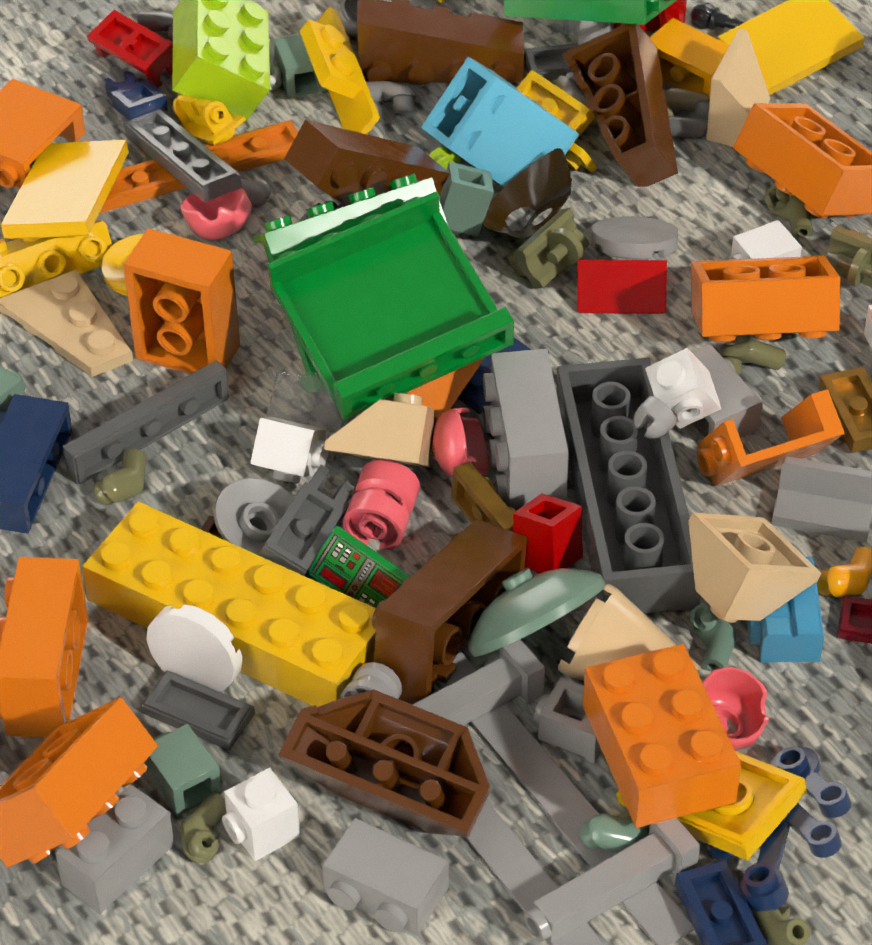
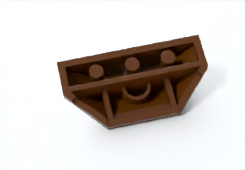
(392, 760)

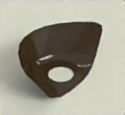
(539, 187)

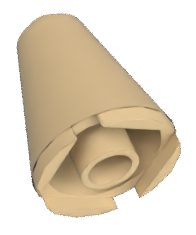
(613, 633)

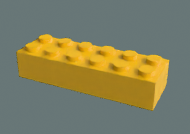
(285, 624)

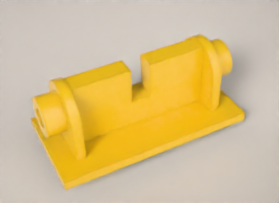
(206, 119)

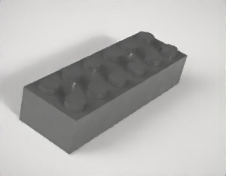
(626, 486)

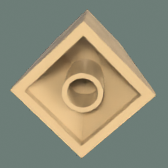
(734, 90)
(389, 431)
(745, 566)

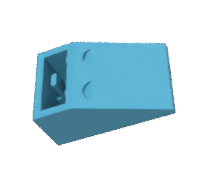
(494, 123)

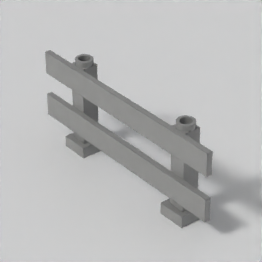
(614, 878)

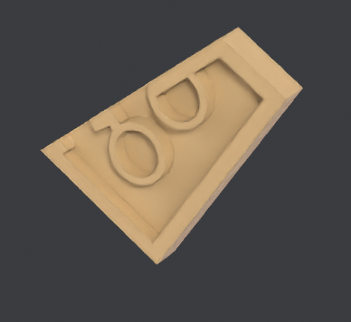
(70, 321)

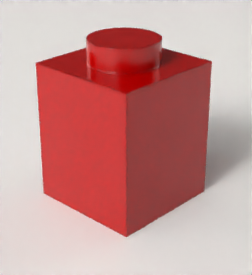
(551, 531)

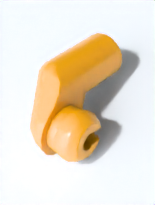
(849, 578)

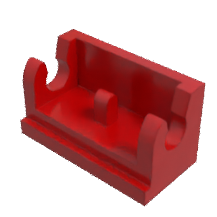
(133, 45)

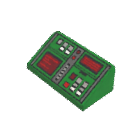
(355, 569)

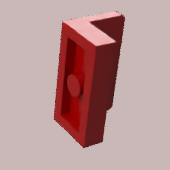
(621, 286)

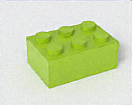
(222, 53)

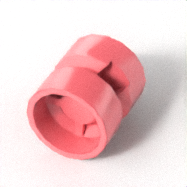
(382, 503)

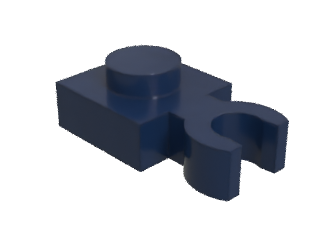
(135, 98)

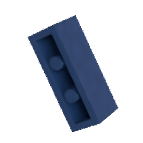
(29, 454)

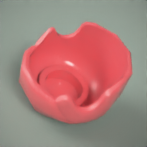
(217, 217)
(459, 441)
(741, 699)

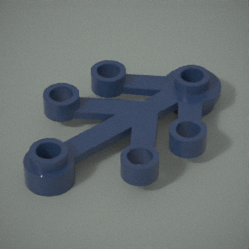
(763, 881)

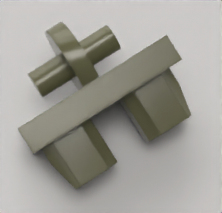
(549, 250)
(851, 256)

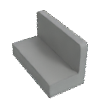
(824, 499)

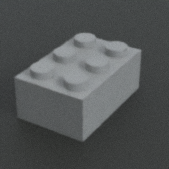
(526, 427)

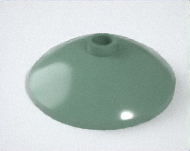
(531, 605)

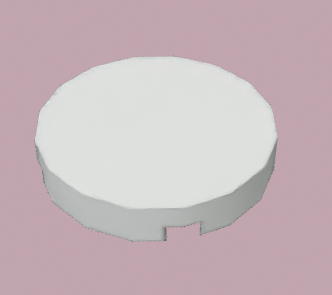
(194, 646)

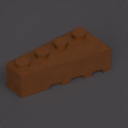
(431, 45)
(627, 100)
(352, 161)
(440, 605)

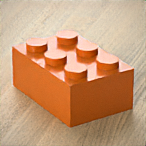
(808, 158)
(765, 297)
(181, 302)
(41, 645)
(661, 735)
(71, 781)

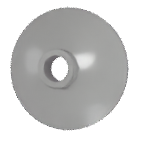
(249, 505)

